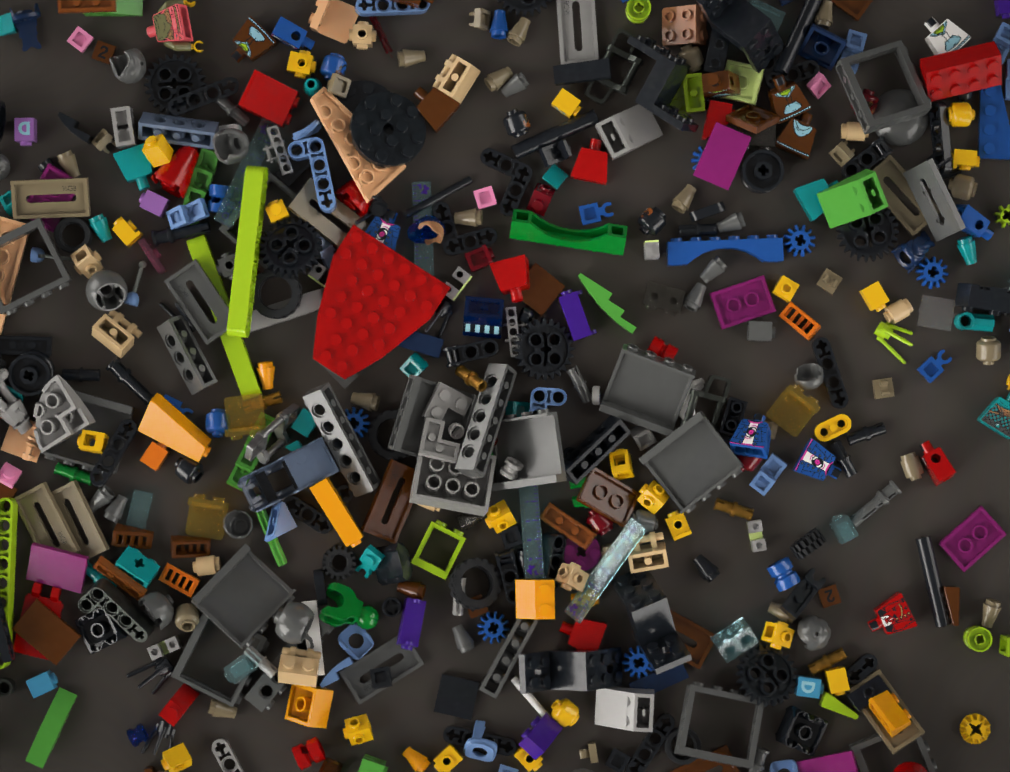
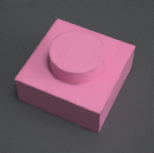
(80, 39)
(818, 85)
(485, 197)
(9, 475)

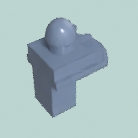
(327, 253)

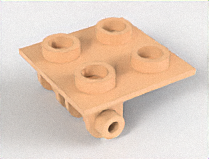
(22, 445)

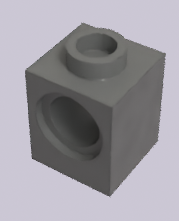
(760, 331)

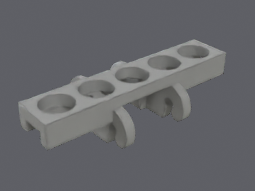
(280, 143)
(510, 326)

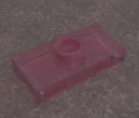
(153, 255)

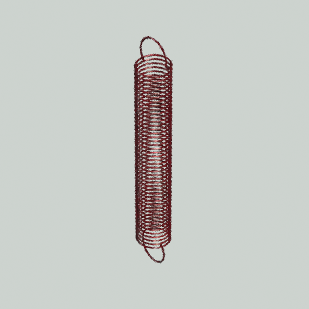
(376, 27)

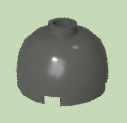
(158, 608)

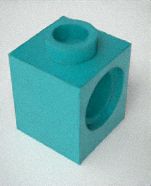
(304, 423)

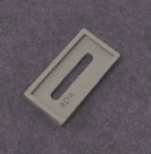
(589, 50)

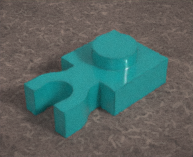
(370, 560)

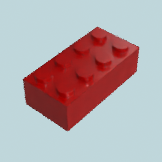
(961, 71)

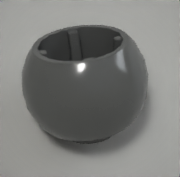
(109, 297)
(293, 622)

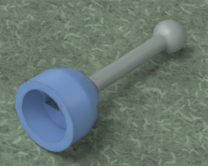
(37, 255)
(132, 297)

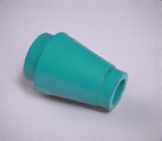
(312, 91)
(101, 228)
(967, 249)

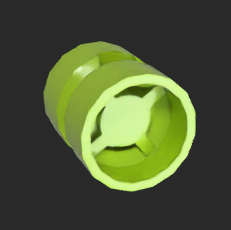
(638, 11)
(977, 638)

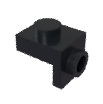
(555, 153)

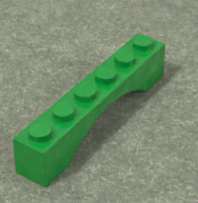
(605, 239)

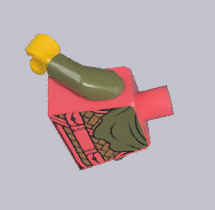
(173, 26)

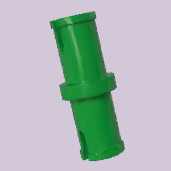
(73, 473)

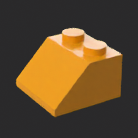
(535, 598)
(309, 705)
(889, 713)

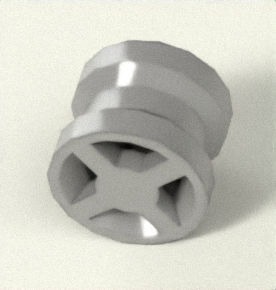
(511, 468)

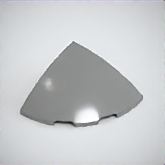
(59, 414)

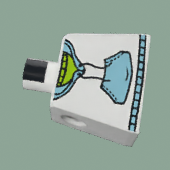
(945, 37)

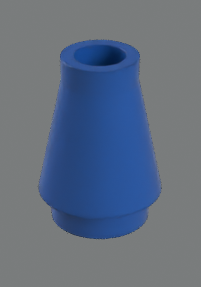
(499, 25)

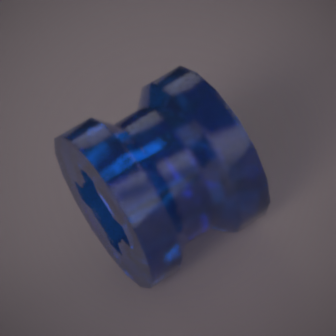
(137, 735)

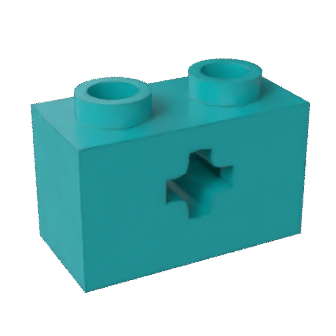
(147, 567)

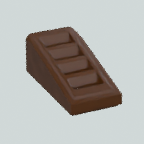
(125, 530)
(190, 540)
(952, 599)
(331, 765)

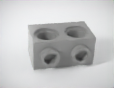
(124, 127)

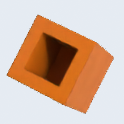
(155, 455)

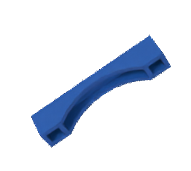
(764, 249)

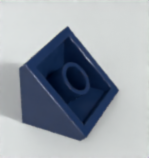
(822, 46)

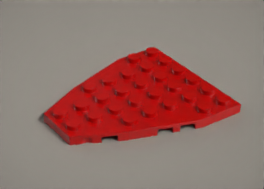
(370, 304)

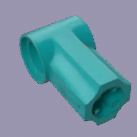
(976, 322)

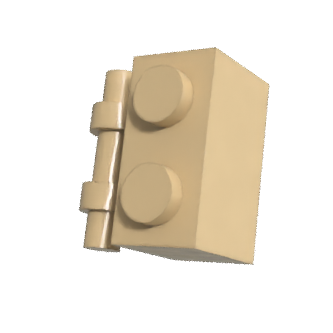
(456, 78)
(115, 336)
(649, 556)
(299, 666)

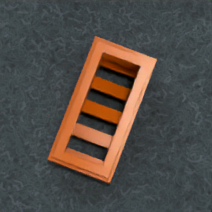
(783, 315)
(196, 581)

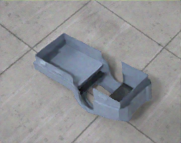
(304, 467)

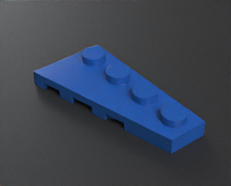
(993, 125)

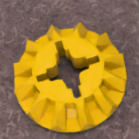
(975, 719)

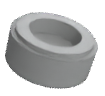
(596, 395)

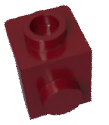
(540, 198)
(479, 258)

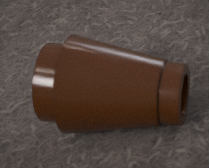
(412, 589)

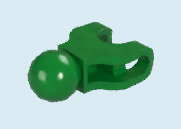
(349, 609)

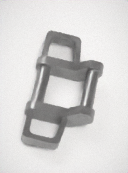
(258, 444)

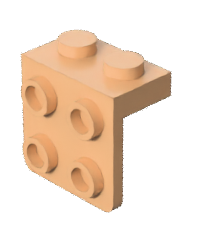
(333, 19)

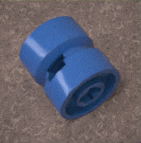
(216, 193)
(783, 574)

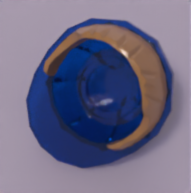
(427, 230)

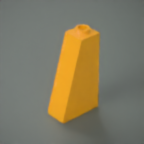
(173, 429)
(337, 512)

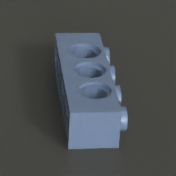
(178, 129)

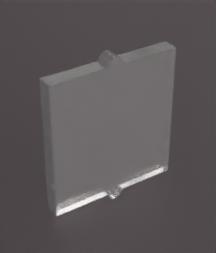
(936, 313)

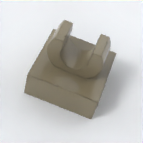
(481, 19)
(338, 85)
(102, 140)
(842, 153)
(829, 281)
(883, 388)
(590, 752)

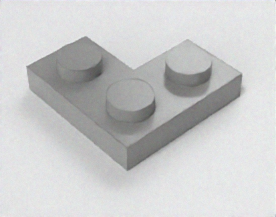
(446, 398)
(434, 446)

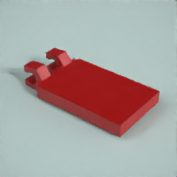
(53, 603)

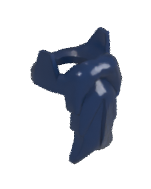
(26, 23)
(914, 249)

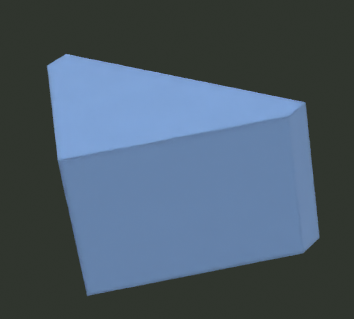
(279, 522)

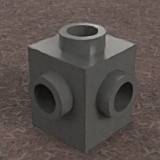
(222, 269)

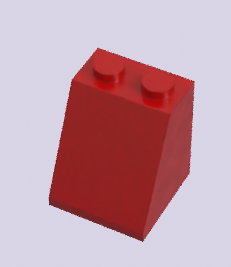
(269, 99)

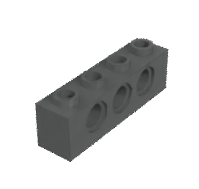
(187, 354)

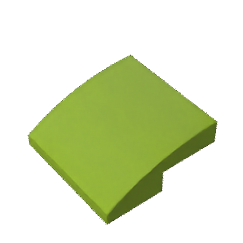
(690, 95)

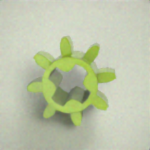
(1001, 213)

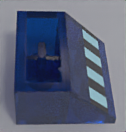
(483, 317)

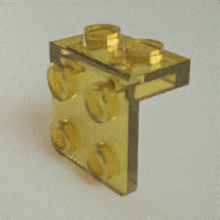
(793, 409)
(244, 415)
(206, 516)

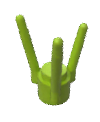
(886, 330)

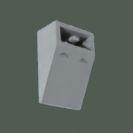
(628, 131)
(625, 708)

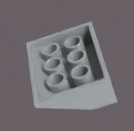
(443, 487)

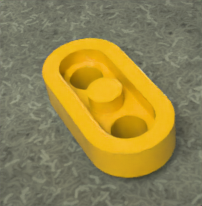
(832, 427)

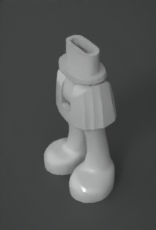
(14, 411)

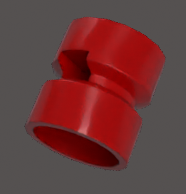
(662, 350)
(308, 753)

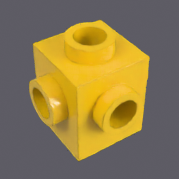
(296, 59)
(652, 496)
(499, 517)
(778, 634)
(358, 729)

